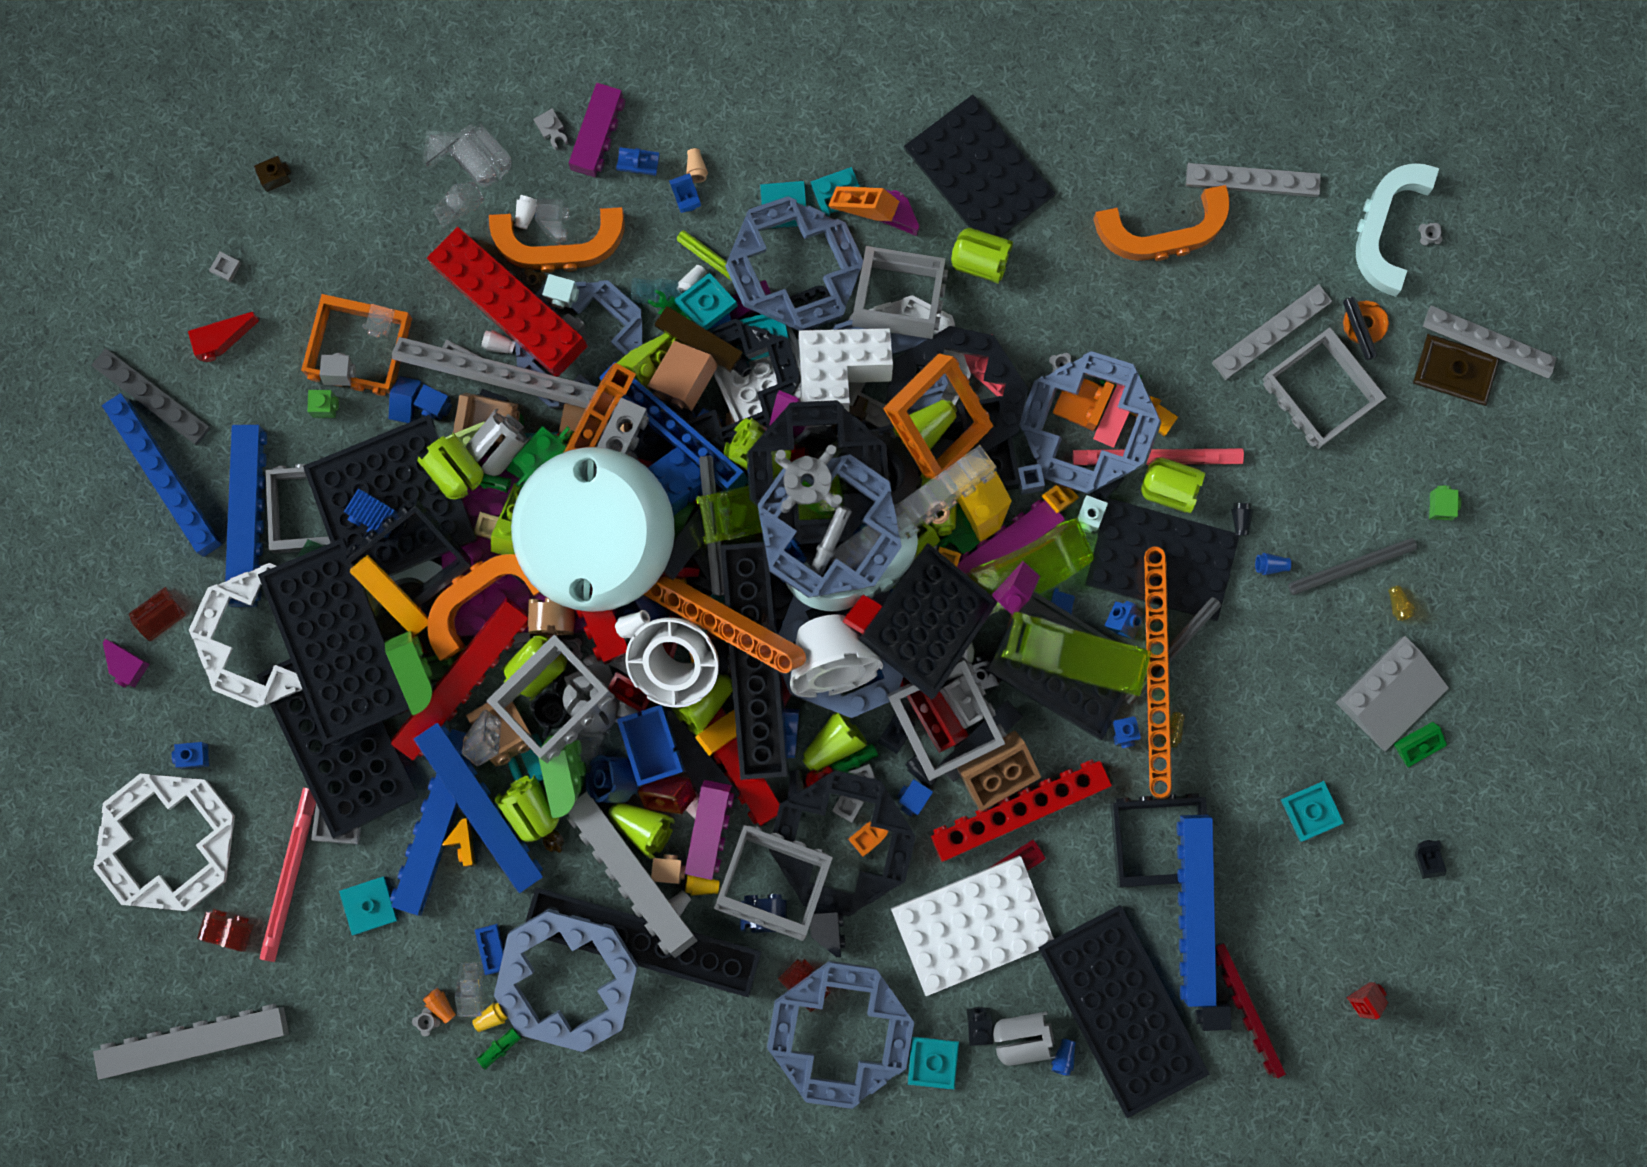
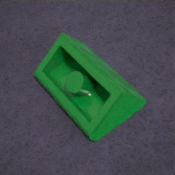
(1420, 744)

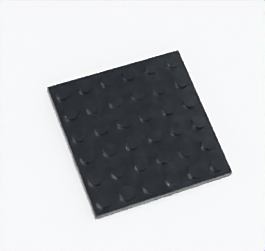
(390, 473)

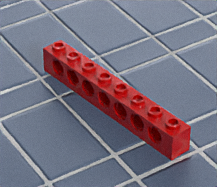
(1097, 780)

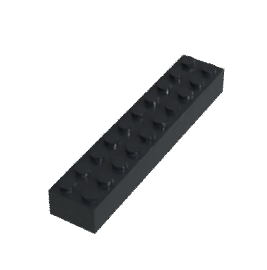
(754, 683)
(705, 962)

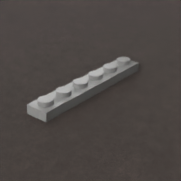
(1253, 179)
(1272, 332)
(1489, 342)

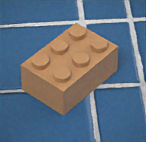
(999, 772)

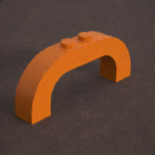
(1159, 246)
(559, 256)
(607, 395)
(443, 612)

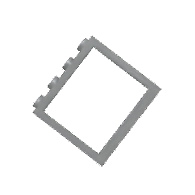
(906, 263)
(1350, 366)
(275, 544)
(526, 675)
(987, 711)
(760, 917)

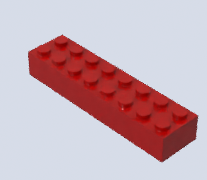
(507, 302)

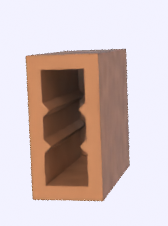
(682, 376)

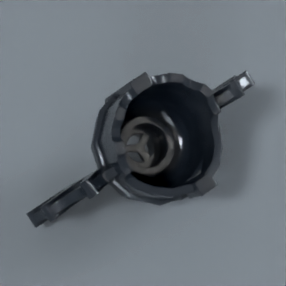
(548, 702)

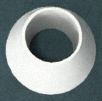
(833, 658)
(663, 677)

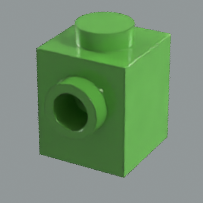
(322, 404)
(1444, 503)

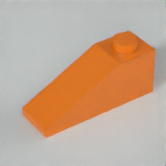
(865, 202)

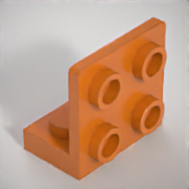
(1085, 407)

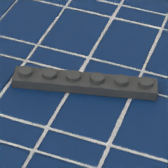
(151, 396)

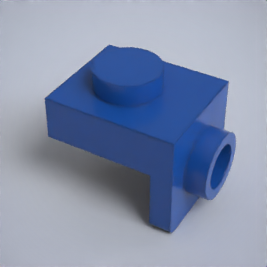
(685, 193)
(1126, 732)

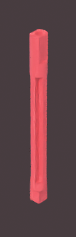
(1183, 456)
(288, 876)

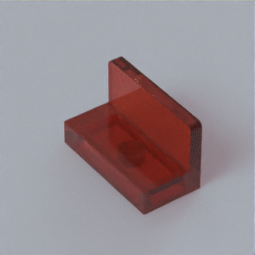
(156, 614)

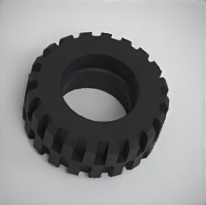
(900, 464)

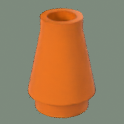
(438, 1004)

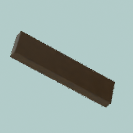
(698, 338)

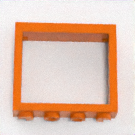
(356, 308)
(926, 378)

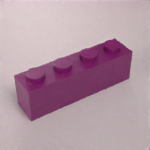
(596, 130)
(708, 829)

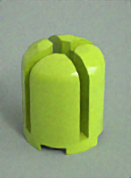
(981, 254)
(747, 434)
(452, 467)
(1172, 484)
(549, 674)
(527, 809)

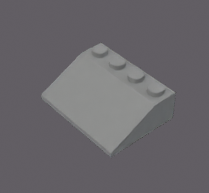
(1393, 693)

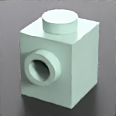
(560, 292)
(1091, 513)

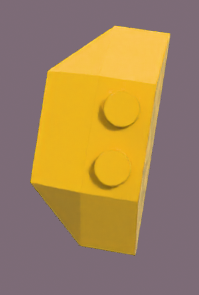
(986, 507)

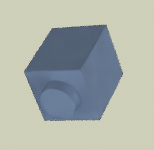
(1031, 479)

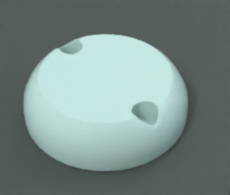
(592, 529)

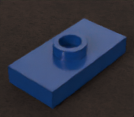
(490, 948)

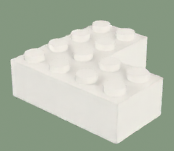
(842, 356)

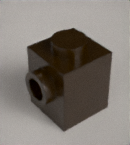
(273, 173)

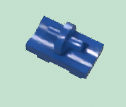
(638, 161)

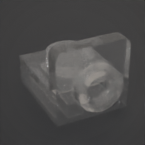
(378, 321)

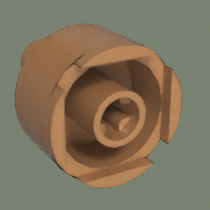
(550, 618)

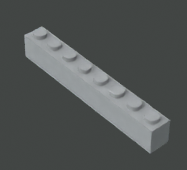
(631, 876)
(191, 1042)

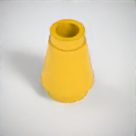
(701, 886)
(490, 1018)

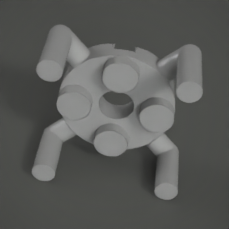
(807, 466)

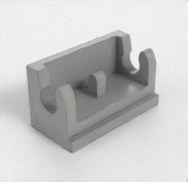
(962, 701)

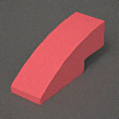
(1112, 420)

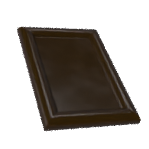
(1456, 370)

